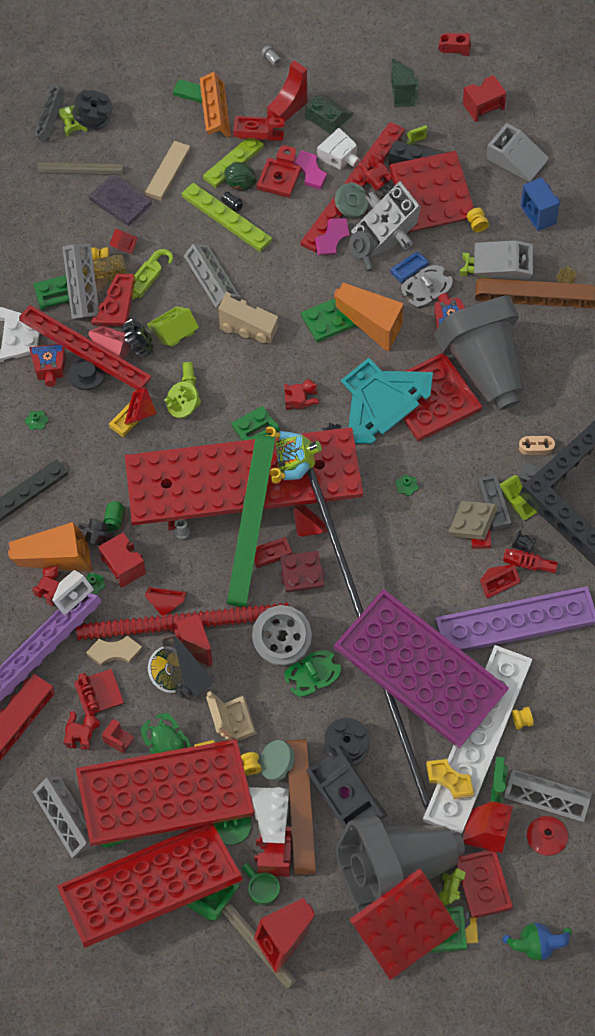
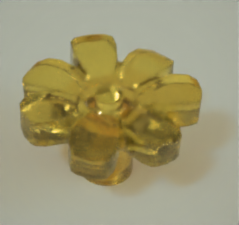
(566, 275)

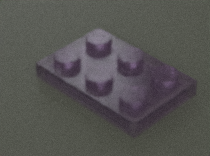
(120, 200)

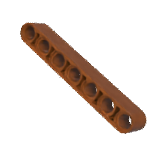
(537, 292)
(301, 810)

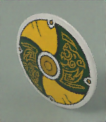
(159, 671)

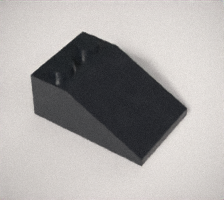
(185, 671)

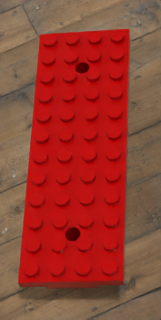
(215, 479)

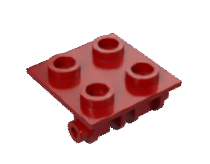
(98, 691)

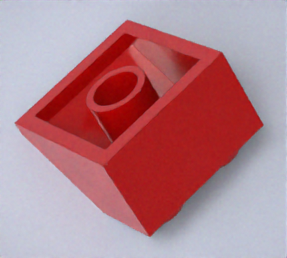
(193, 637)
(488, 826)

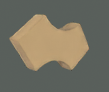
(123, 650)

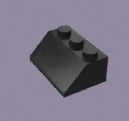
(406, 150)

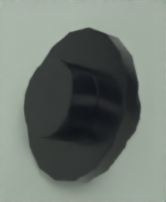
(85, 375)
(96, 531)

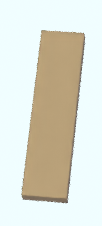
(167, 170)

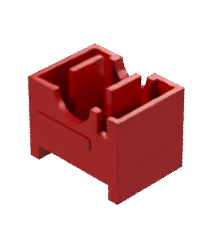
(484, 98)
(121, 561)
(276, 856)

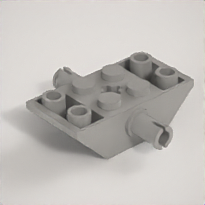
(390, 219)

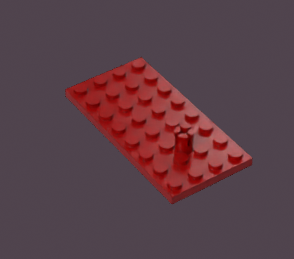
(164, 792)
(148, 884)

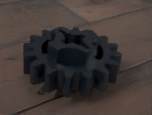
(138, 338)

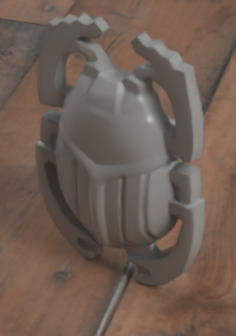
(427, 285)

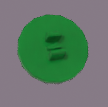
(233, 831)

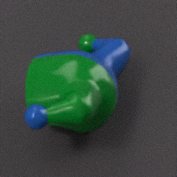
(538, 941)

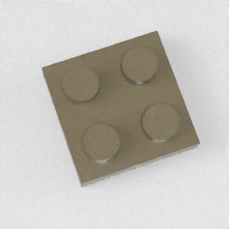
(473, 520)

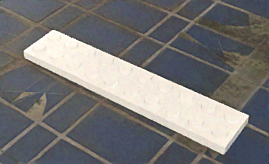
(479, 749)

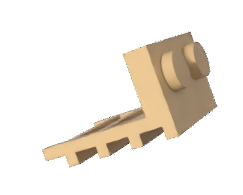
(231, 718)

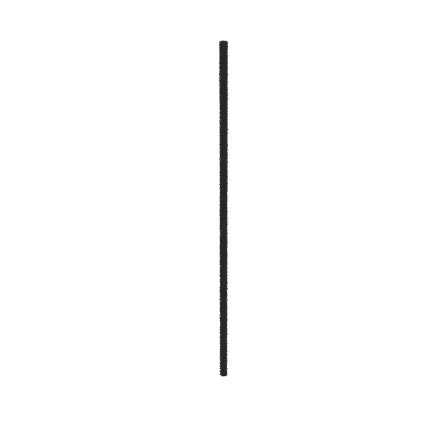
(359, 610)

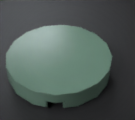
(351, 200)
(277, 760)

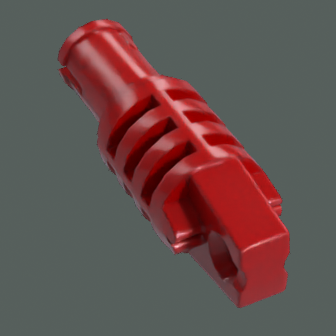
(529, 561)

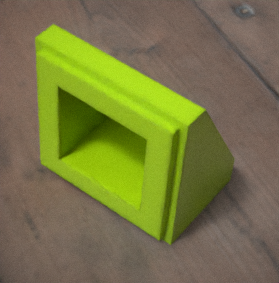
(417, 134)

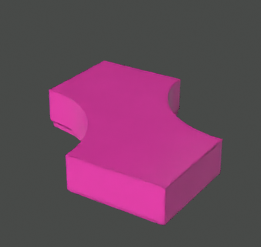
(313, 175)
(328, 242)

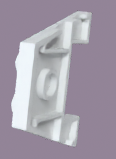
(16, 336)

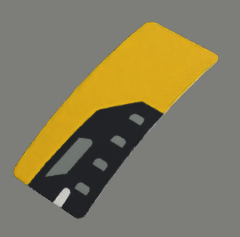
(470, 928)

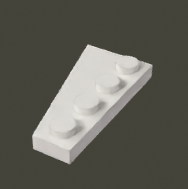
(271, 812)

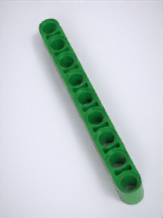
(250, 520)

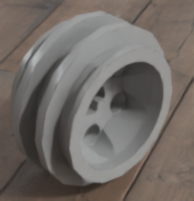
(263, 644)

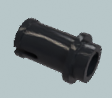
(235, 203)

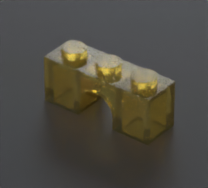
(107, 267)

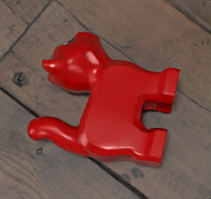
(379, 171)
(298, 398)
(48, 584)
(80, 732)

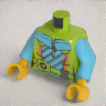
(294, 455)

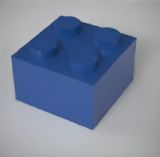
(540, 204)

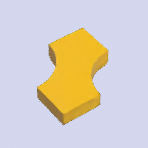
(458, 784)

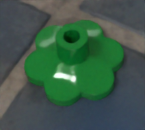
(36, 420)
(406, 485)
(96, 582)

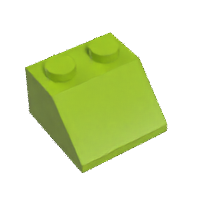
(173, 325)

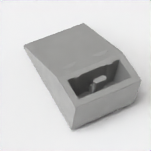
(516, 153)
(504, 260)

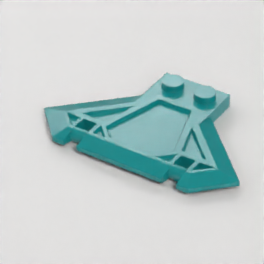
(382, 398)

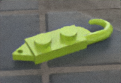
(149, 272)

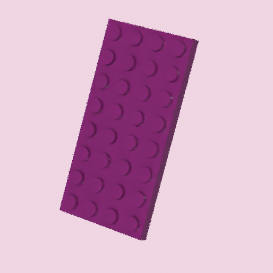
(421, 668)

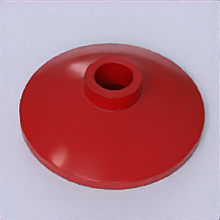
(546, 844)

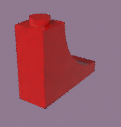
(292, 95)

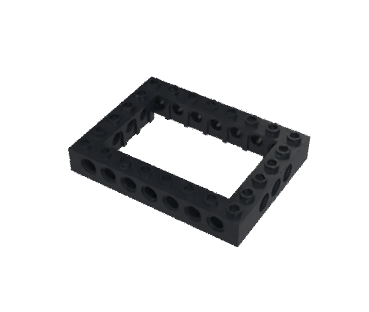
(552, 507)

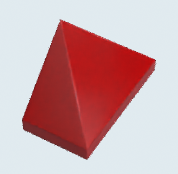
(140, 406)
(307, 522)
(499, 579)
(165, 599)

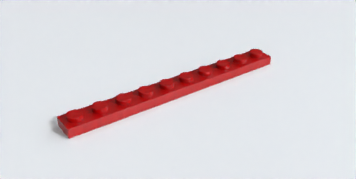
(381, 146)

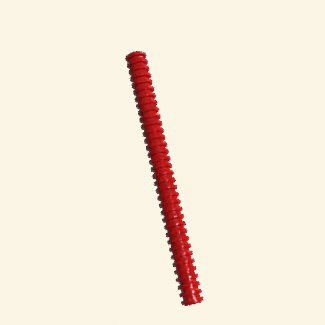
(169, 622)

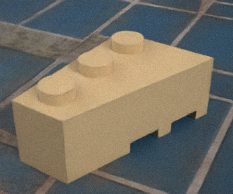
(246, 321)

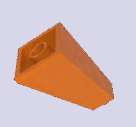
(374, 314)
(53, 547)

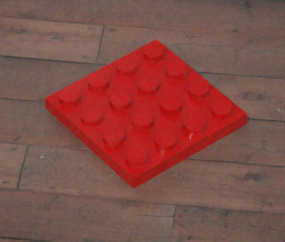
(437, 187)
(449, 399)
(404, 924)

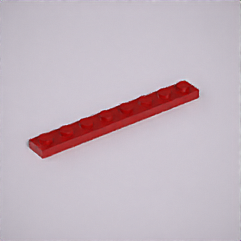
(84, 348)

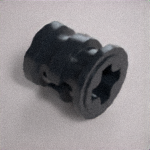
(524, 538)

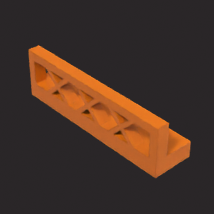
(215, 104)

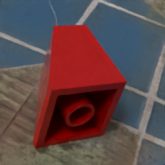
(283, 932)

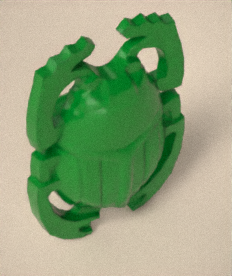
(313, 672)
(163, 736)

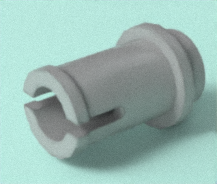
(268, 52)
(181, 530)

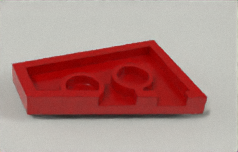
(117, 304)

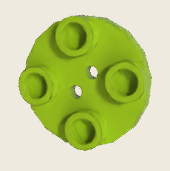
(185, 405)

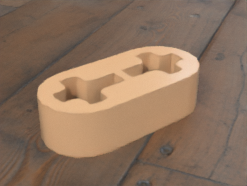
(536, 445)

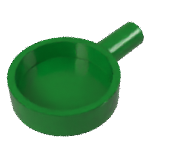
(263, 887)

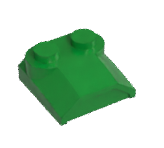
(214, 904)

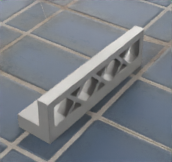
(209, 275)
(77, 280)
(550, 788)
(67, 811)

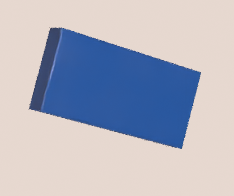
(409, 267)

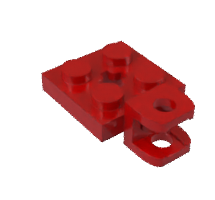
(258, 128)
(283, 166)

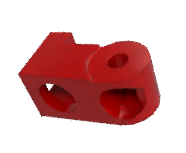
(455, 43)

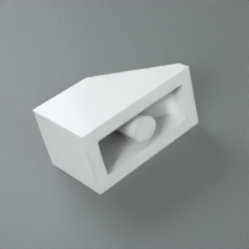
(71, 591)

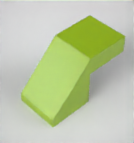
(511, 490)

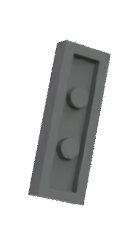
(492, 494)

